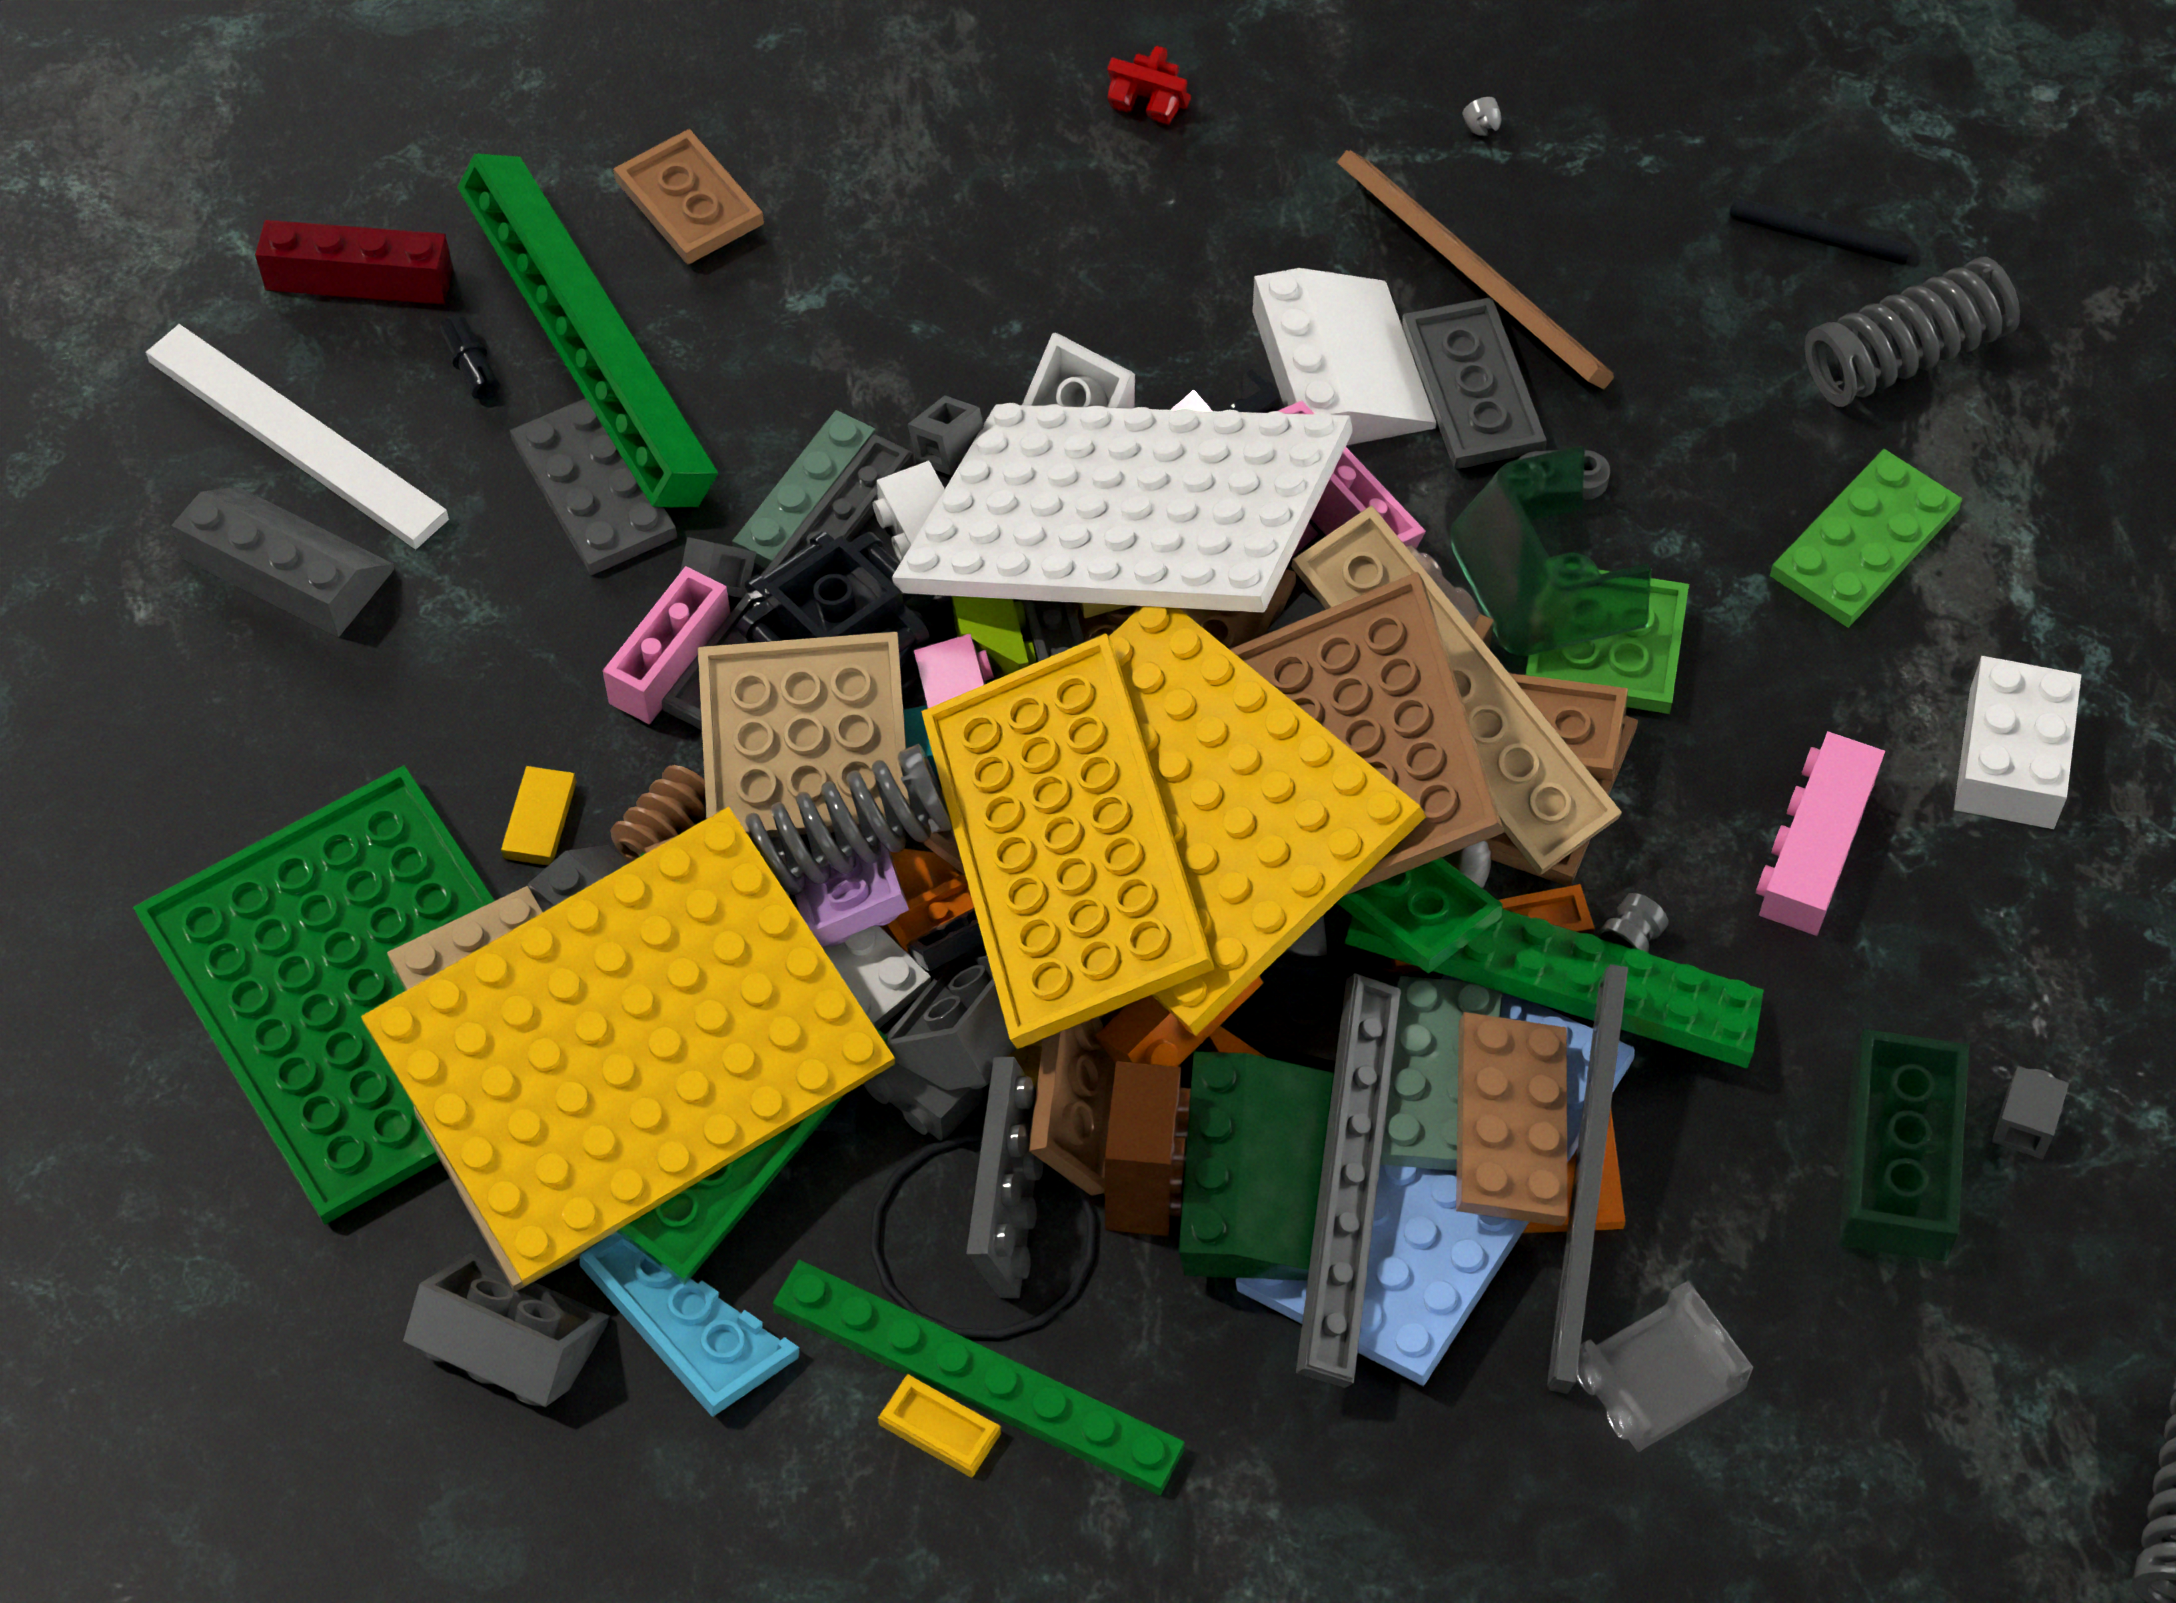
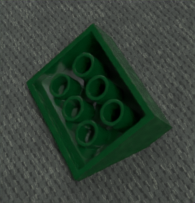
(1252, 1166)

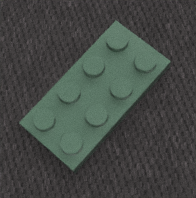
(1424, 1070)

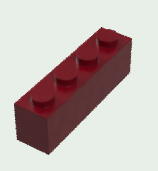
(354, 262)

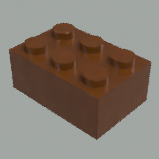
(1145, 1148)

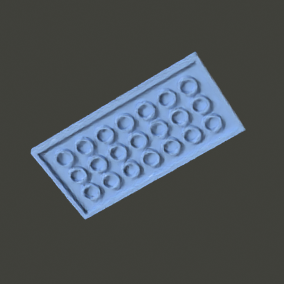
(1426, 1256)

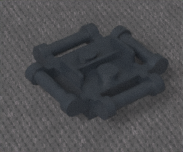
(834, 592)

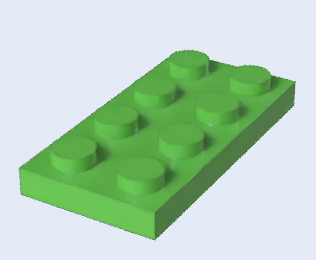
(1865, 537)

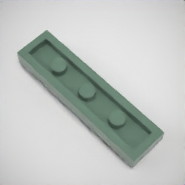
(803, 486)

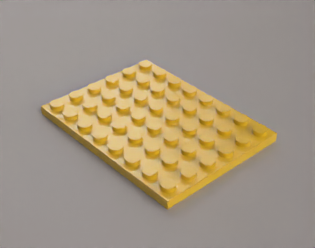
(1258, 800)
(627, 1043)

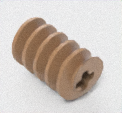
(661, 812)

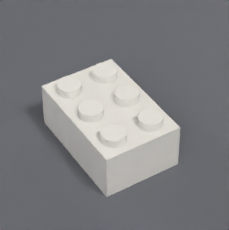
(2018, 742)

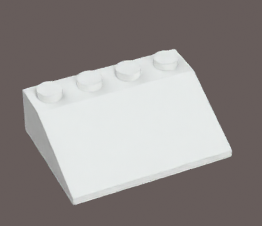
(1341, 351)

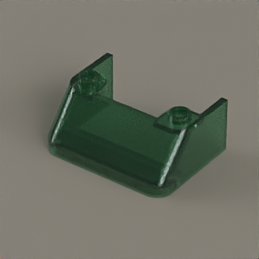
(1534, 597)

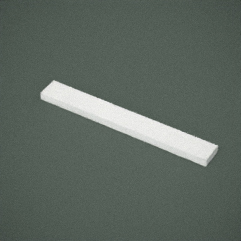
(298, 436)

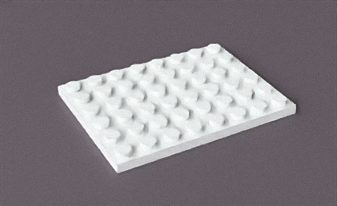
(1126, 506)

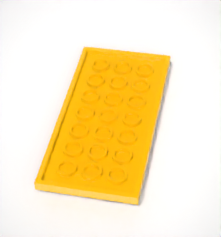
(1065, 842)

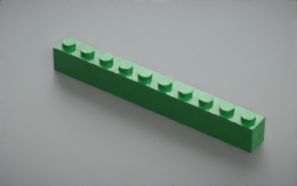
(587, 332)

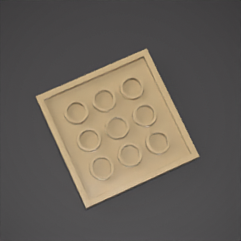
(796, 717)

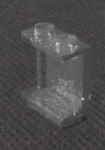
(1664, 1369)

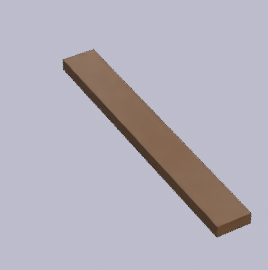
(1477, 269)

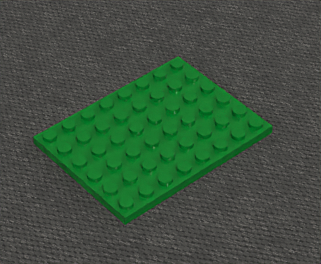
(288, 956)

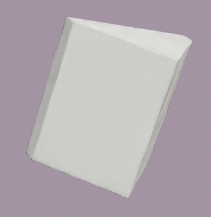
(1079, 378)

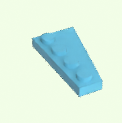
(687, 1325)

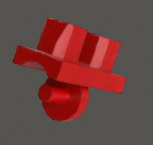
(1148, 78)

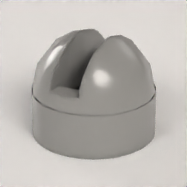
(1482, 115)

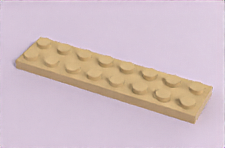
(1536, 780)

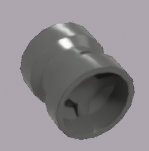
(1636, 923)

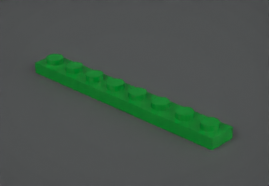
(979, 1377)

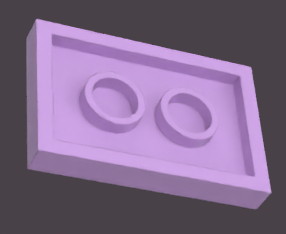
(852, 900)

